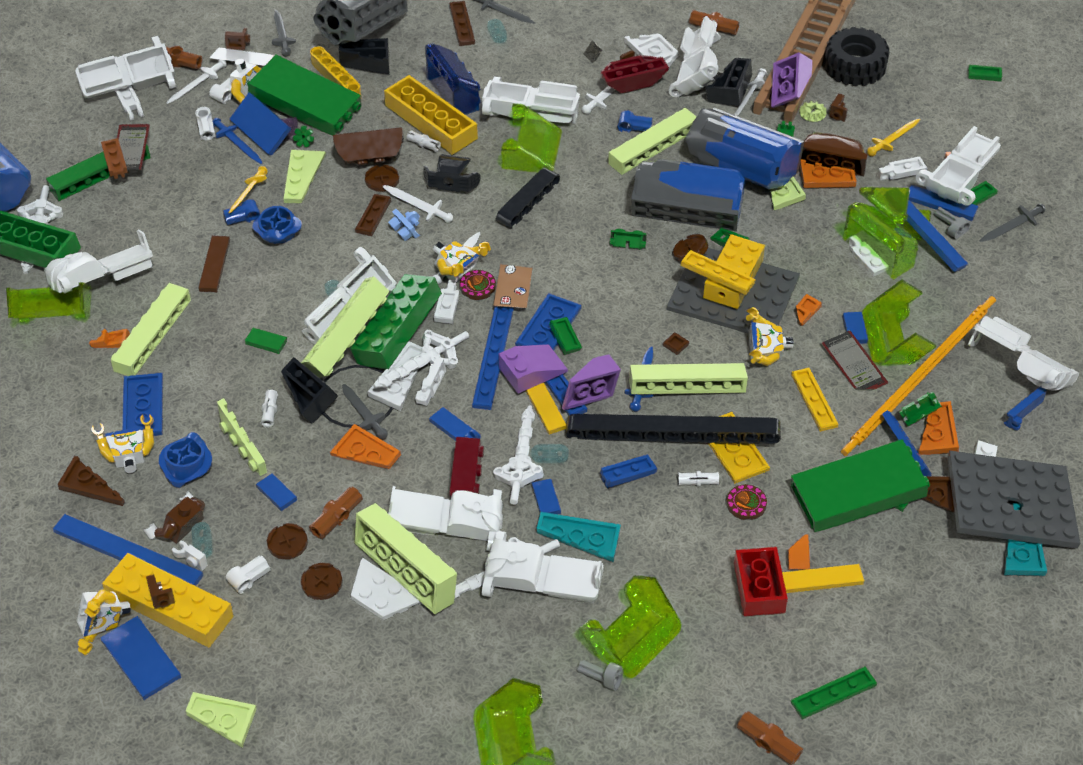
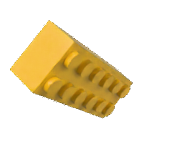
(431, 114)
(193, 614)

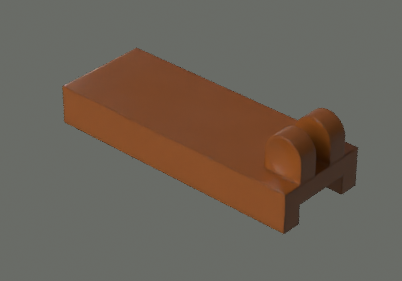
(114, 158)

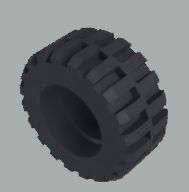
(853, 42)

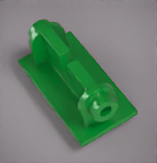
(620, 237)
(926, 404)

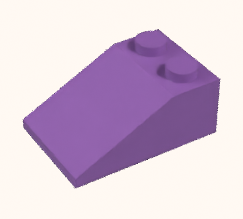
(790, 78)
(530, 366)
(592, 382)

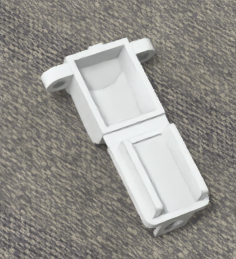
(699, 60)
(138, 68)
(549, 96)
(961, 168)
(82, 267)
(327, 311)
(1036, 366)
(462, 516)
(527, 569)

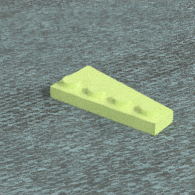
(301, 173)
(239, 437)

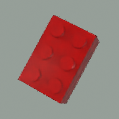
(760, 581)

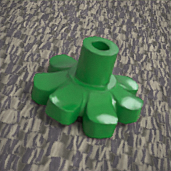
(303, 136)

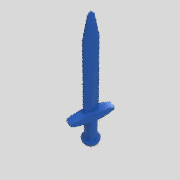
(228, 131)
(635, 405)

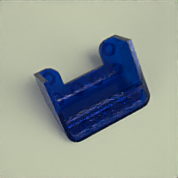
(445, 64)

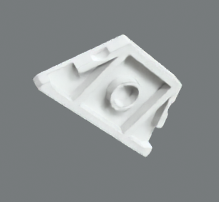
(653, 45)
(380, 592)

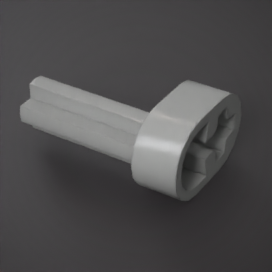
(957, 227)
(611, 676)

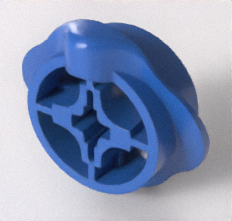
(277, 225)
(185, 459)

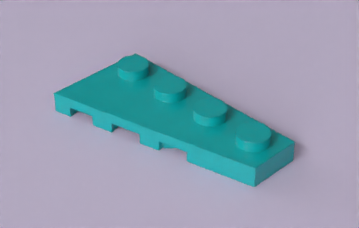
(585, 534)
(1024, 557)

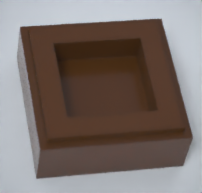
(675, 343)

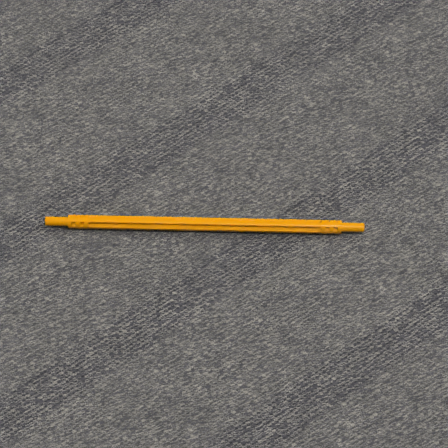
(909, 385)

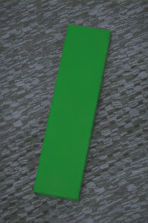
(833, 692)

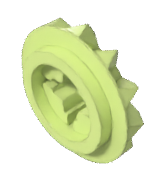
(817, 115)

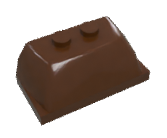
(369, 145)
(835, 151)

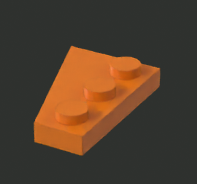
(823, 177)
(940, 432)

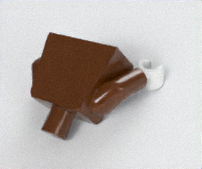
(179, 519)

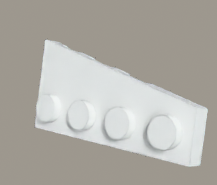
(396, 393)

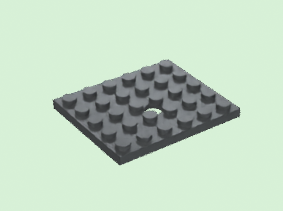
(768, 295)
(987, 483)

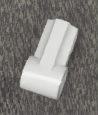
(221, 92)
(205, 123)
(243, 577)

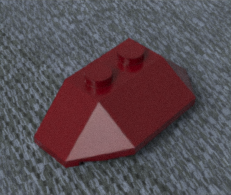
(634, 72)

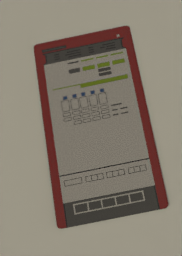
(133, 144)
(854, 362)

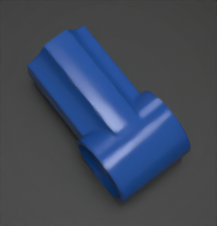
(630, 122)
(247, 211)

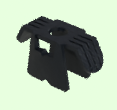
(450, 175)

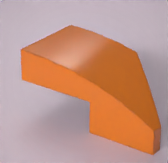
(807, 308)
(110, 340)
(799, 555)

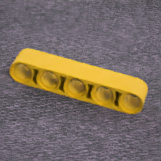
(332, 69)

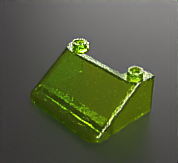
(536, 142)
(894, 205)

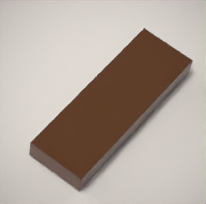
(373, 215)

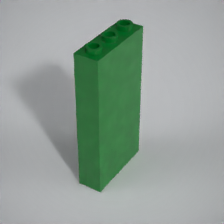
(305, 95)
(859, 485)

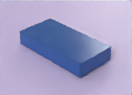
(854, 322)
(276, 492)
(546, 496)

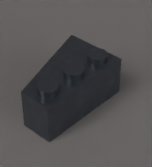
(366, 55)
(731, 84)
(308, 390)

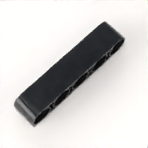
(527, 197)

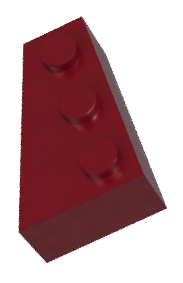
(466, 465)

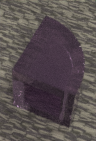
(291, 122)

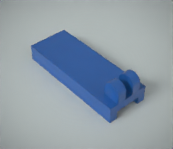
(1024, 408)
(452, 425)
(627, 471)

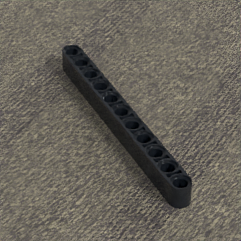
(674, 428)

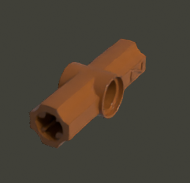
(723, 24)
(181, 58)
(335, 512)
(770, 738)

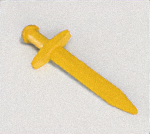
(885, 144)
(259, 177)

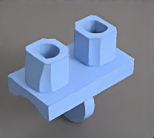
(408, 222)

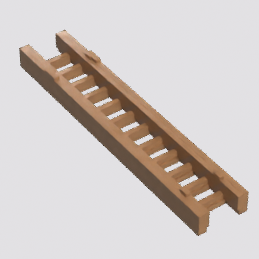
(794, 41)

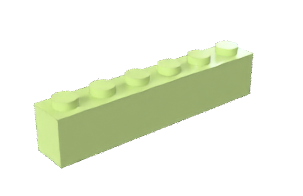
(651, 141)
(345, 327)
(150, 330)
(688, 378)

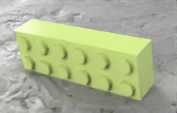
(405, 558)

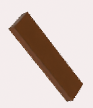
(462, 23)
(214, 264)

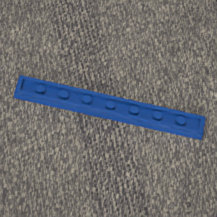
(490, 369)
(119, 547)

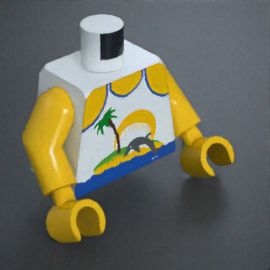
(241, 78)
(458, 259)
(765, 339)
(126, 446)
(98, 613)

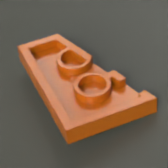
(365, 448)

